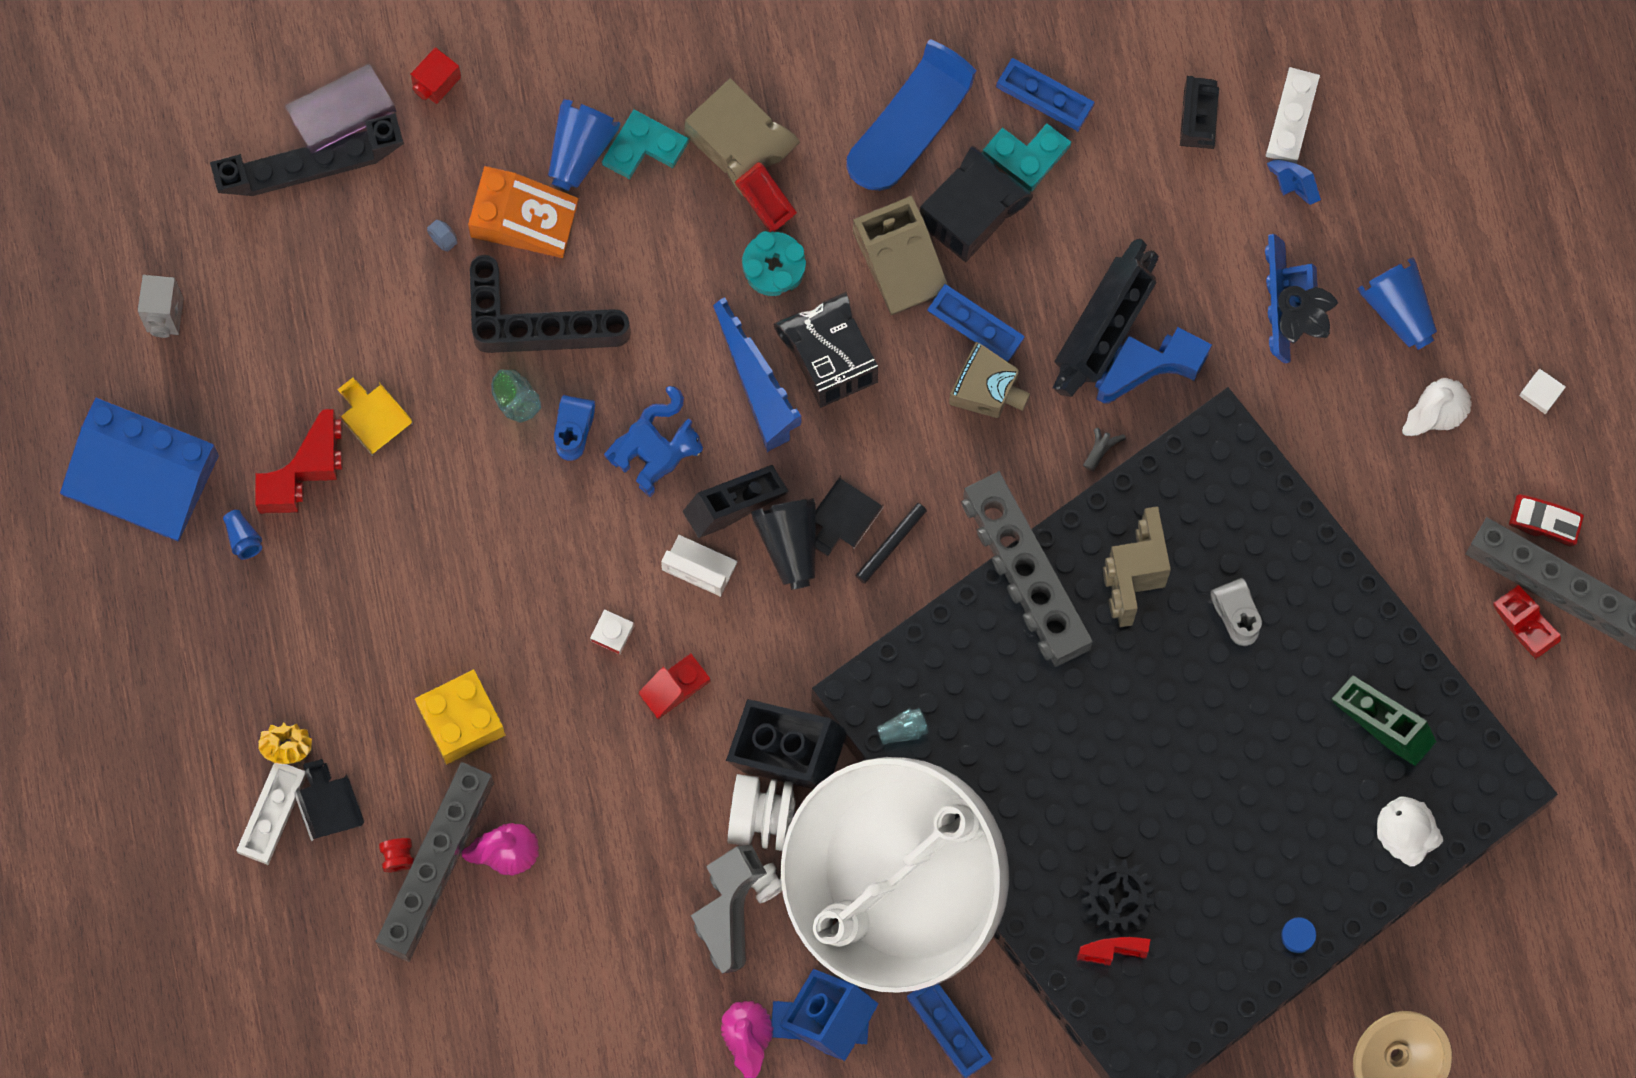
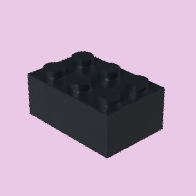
(786, 744)

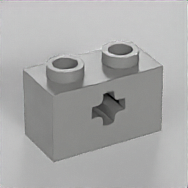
(160, 305)

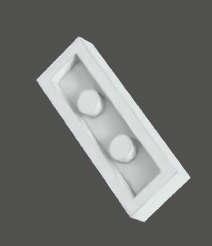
(1292, 115)
(271, 813)

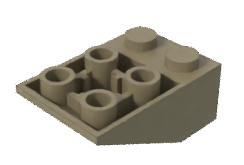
(900, 254)

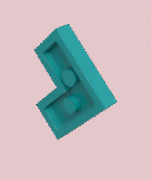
(641, 137)
(1030, 162)

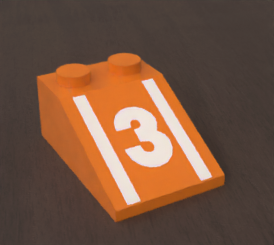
(522, 213)

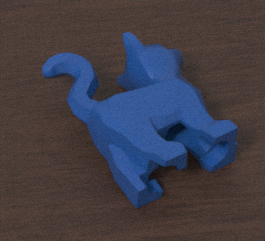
(652, 448)

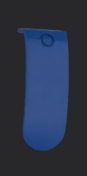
(911, 119)

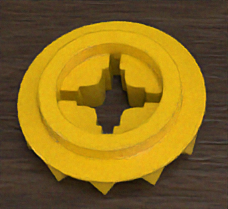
(289, 751)

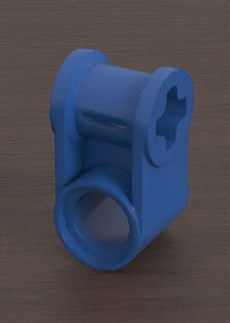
(574, 422)

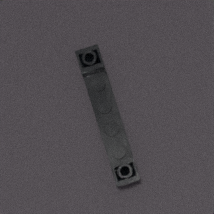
(302, 166)

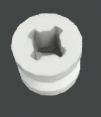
(768, 885)

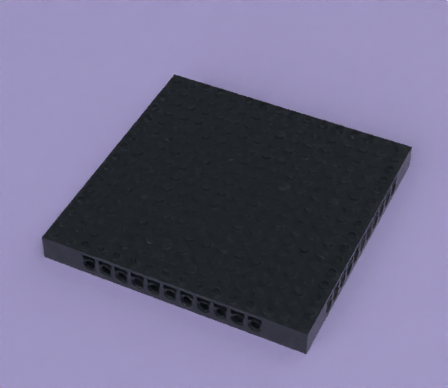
(1191, 750)

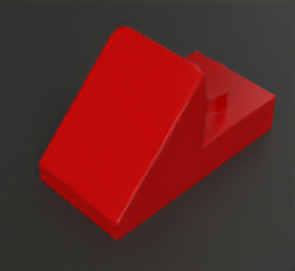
(673, 686)

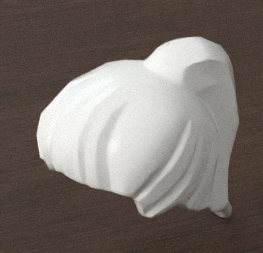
(1439, 408)

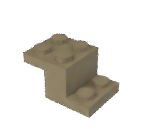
(1137, 567)

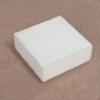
(1542, 391)

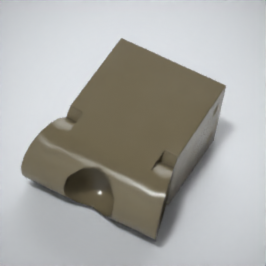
(737, 132)

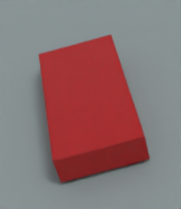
(765, 197)

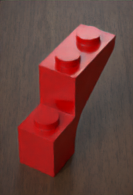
(314, 461)

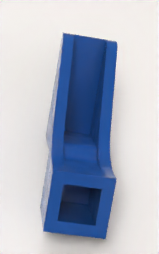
(1137, 363)

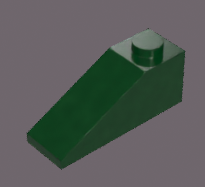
(1386, 720)

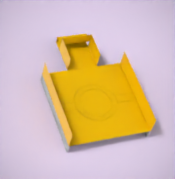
(373, 416)

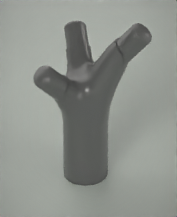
(1100, 447)

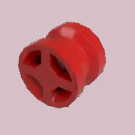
(396, 854)

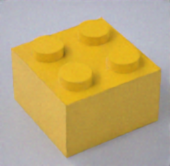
(460, 716)

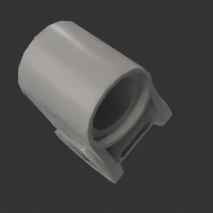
(1236, 606)

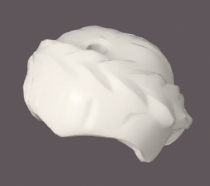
(1409, 834)

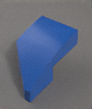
(1297, 178)

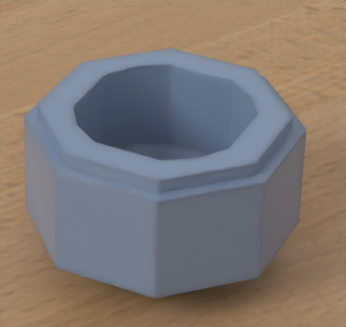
(442, 235)

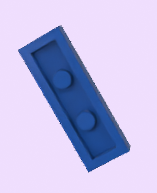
(1045, 94)
(975, 323)
(950, 1029)

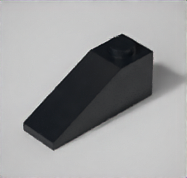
(733, 500)

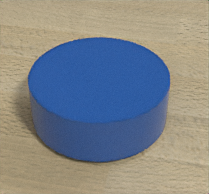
(1298, 935)

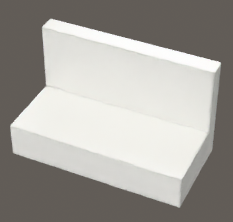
(698, 565)

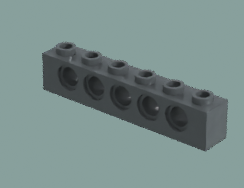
(994, 493)
(1555, 581)
(435, 862)

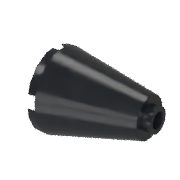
(790, 539)

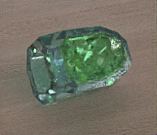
(515, 395)

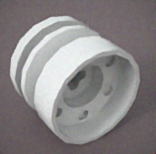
(760, 812)

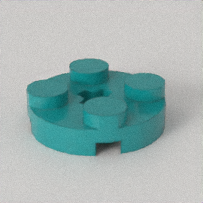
(766, 247)

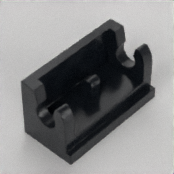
(1199, 113)

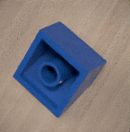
(829, 1014)

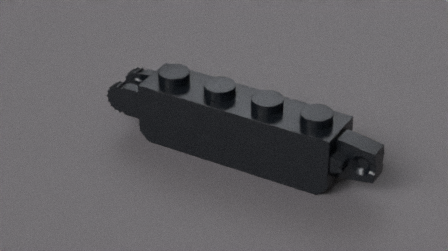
(1106, 319)

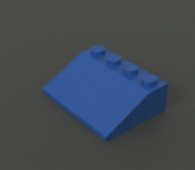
(138, 469)

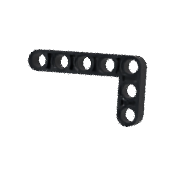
(535, 322)

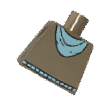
(987, 384)

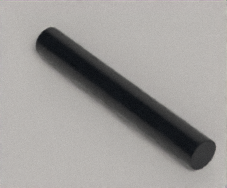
(891, 543)

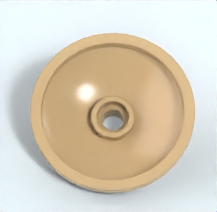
(1421, 1046)

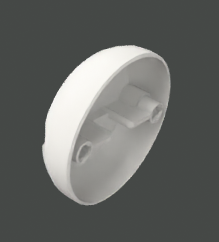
(897, 872)

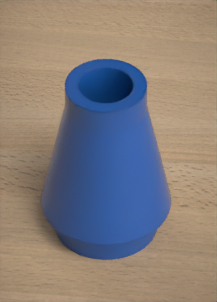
(242, 536)

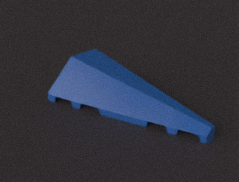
(765, 396)

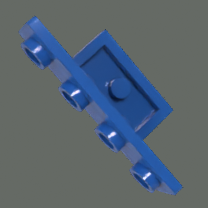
(1279, 279)

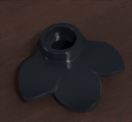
(1309, 316)

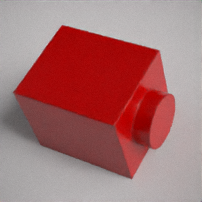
(435, 76)

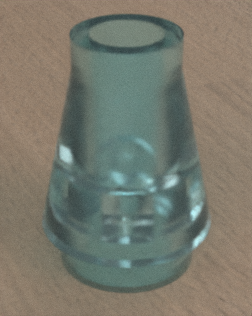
(903, 727)

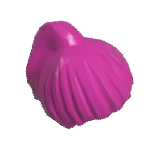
(505, 849)
(747, 1034)

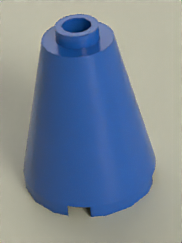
(578, 143)
(1402, 304)

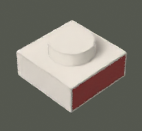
(612, 632)

